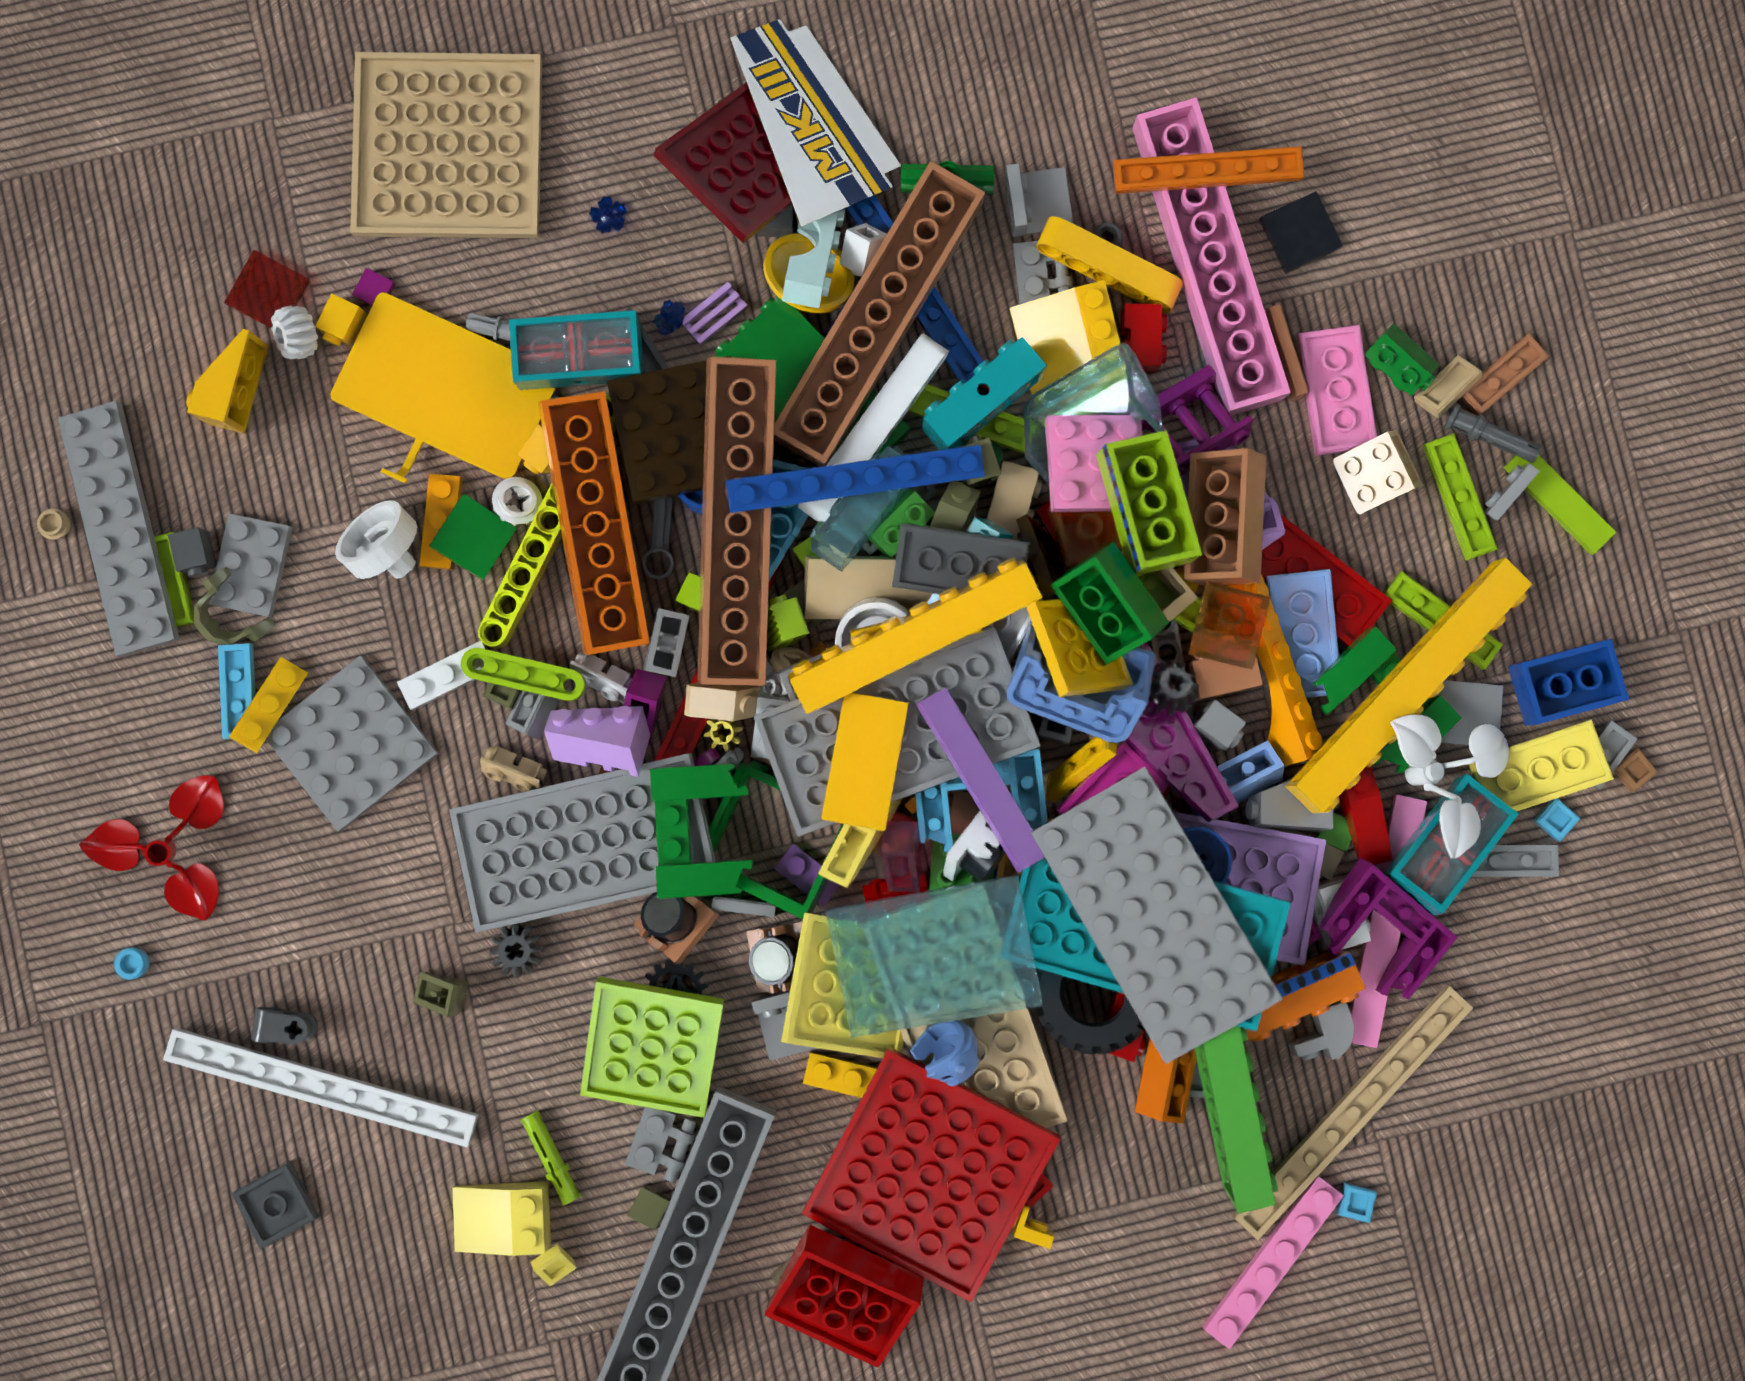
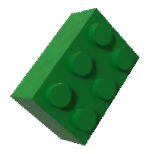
(1110, 603)

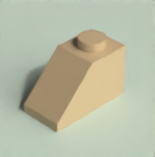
(721, 701)

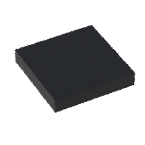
(1300, 232)

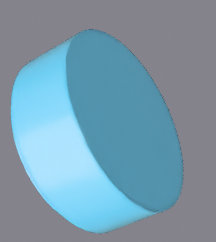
(131, 963)

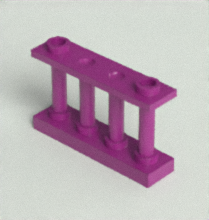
(1174, 402)

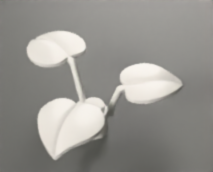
(1418, 740)

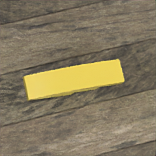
(851, 851)

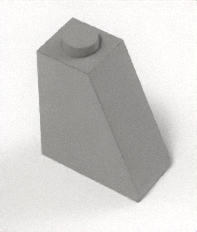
(1281, 810)

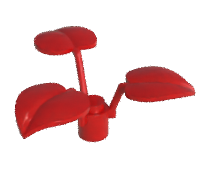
(190, 890)

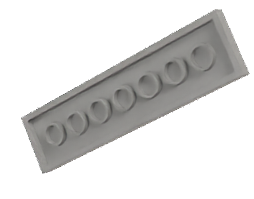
(118, 529)

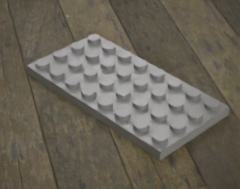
(976, 678)
(566, 846)
(1156, 915)

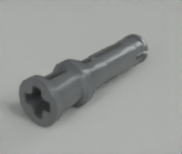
(1478, 428)

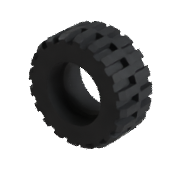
(1079, 1034)

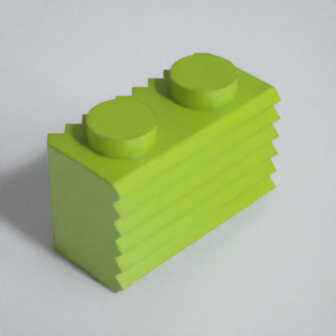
(784, 623)

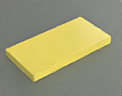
(1550, 767)

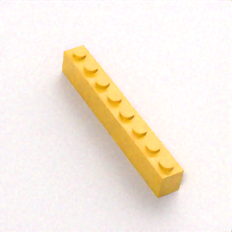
(915, 635)

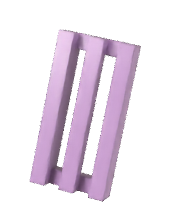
(708, 303)

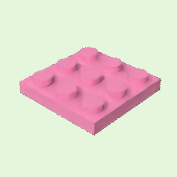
(1072, 458)

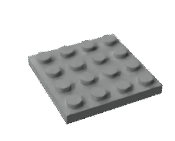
(350, 743)

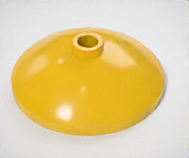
(776, 266)

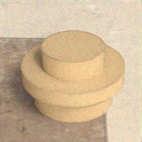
(53, 524)

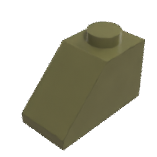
(956, 507)

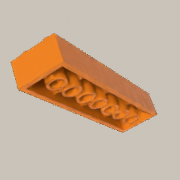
(593, 522)

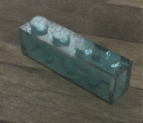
(853, 522)

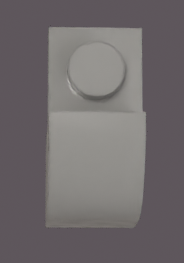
(1333, 1034)

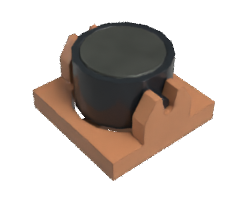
(671, 921)
(773, 956)

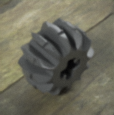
(505, 953)

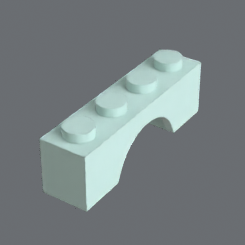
(807, 272)

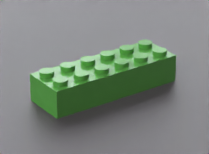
(1235, 1120)

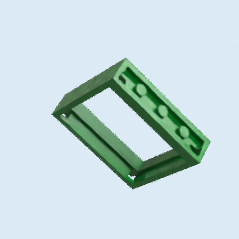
(719, 825)

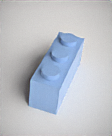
(1251, 772)

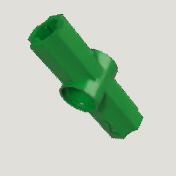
(978, 175)

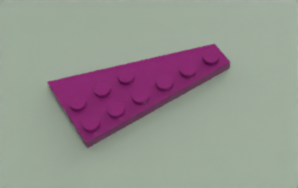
(1181, 759)

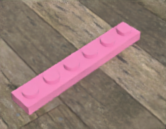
(1272, 1262)

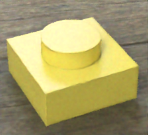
(553, 1265)

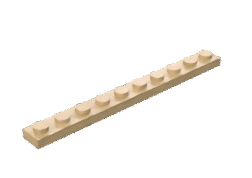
(1359, 1106)

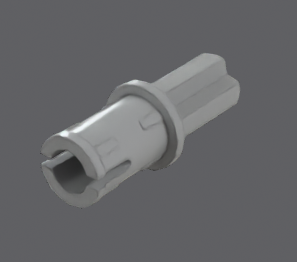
(488, 326)

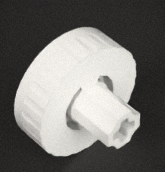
(378, 542)
(867, 613)

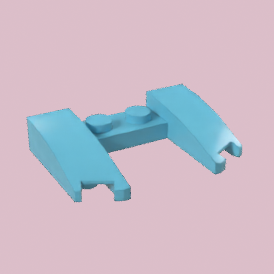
(1026, 786)

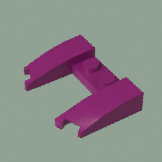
(1425, 937)

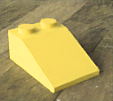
(502, 1218)

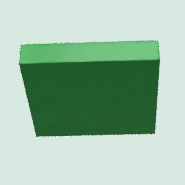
(472, 537)

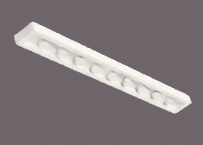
(321, 1087)

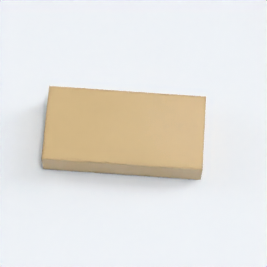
(1448, 386)

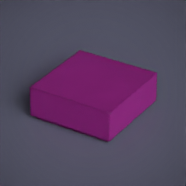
(371, 285)

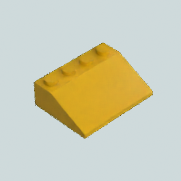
(1067, 328)

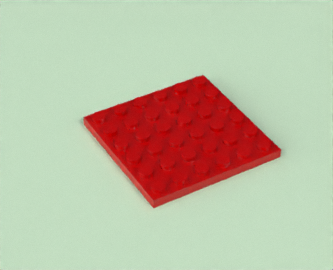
(930, 1175)

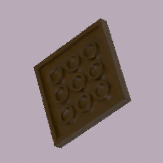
(662, 429)

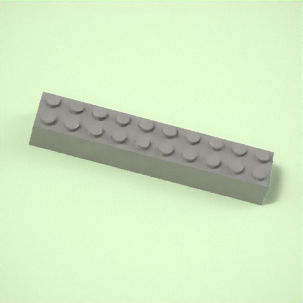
(689, 1239)

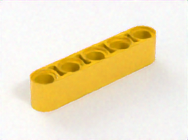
(1108, 262)

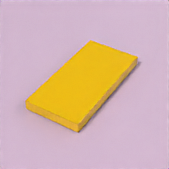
(864, 761)

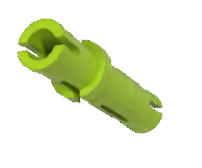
(551, 1158)

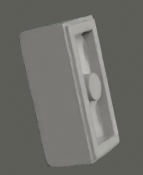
(531, 713)

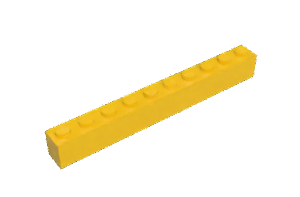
(1409, 685)

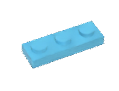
(236, 683)

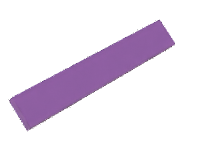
(981, 779)

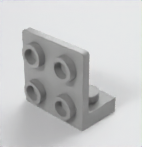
(1035, 198)
(772, 1014)

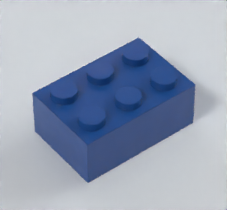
(1568, 682)

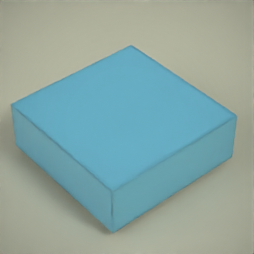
(1556, 819)
(1356, 1202)

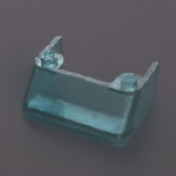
(1103, 386)

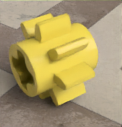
(719, 739)

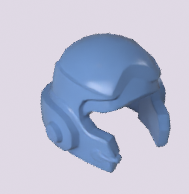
(953, 1050)

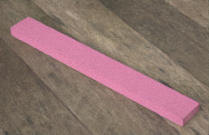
(1369, 1008)

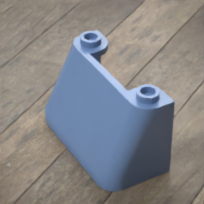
(1101, 714)

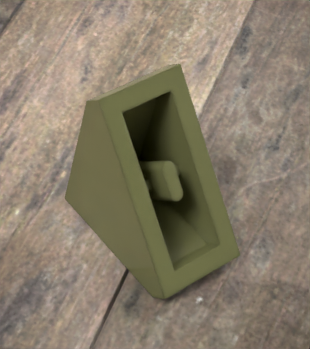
(440, 993)

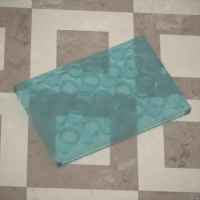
(934, 956)

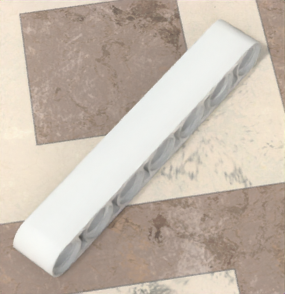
(885, 412)

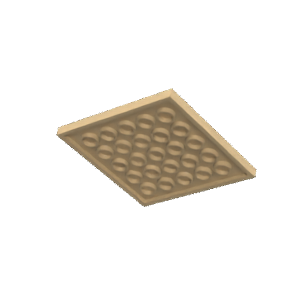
(446, 145)

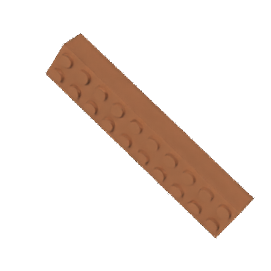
(878, 315)
(737, 543)

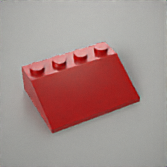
(845, 1296)

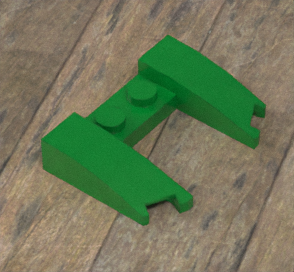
(1374, 657)
(675, 871)

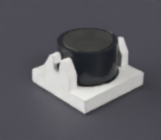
(975, 851)

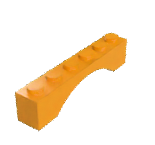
(1292, 723)

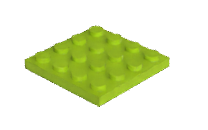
(651, 1046)

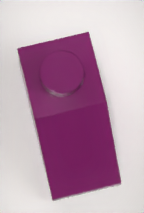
(647, 691)

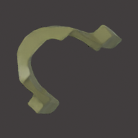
(210, 627)

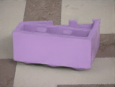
(599, 736)

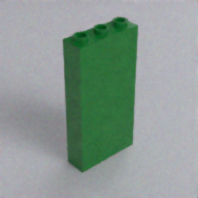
(792, 341)

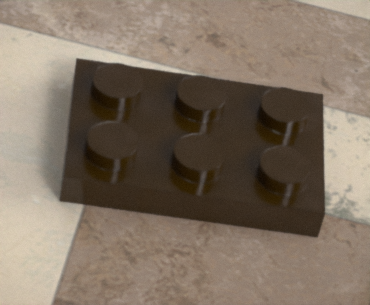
(1044, 557)

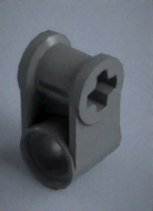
(278, 1026)

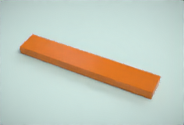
(1208, 170)

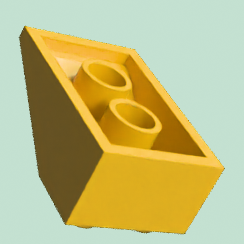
(229, 385)

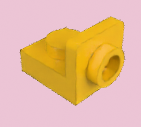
(1034, 1231)

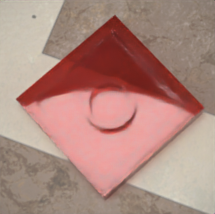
(264, 288)

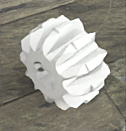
(294, 332)

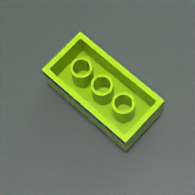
(1148, 503)

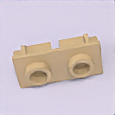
(499, 766)

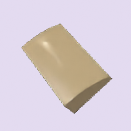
(831, 592)

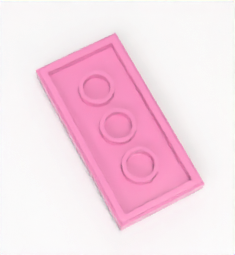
(1337, 389)

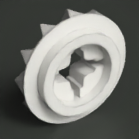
(521, 489)

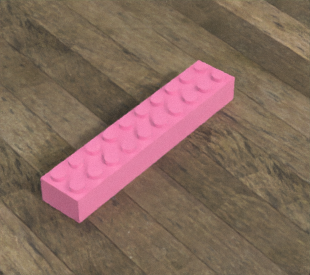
(1213, 267)

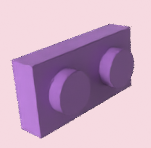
(802, 872)

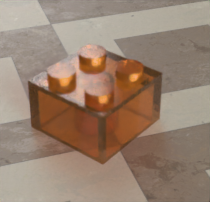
(1082, 534)
(1229, 625)

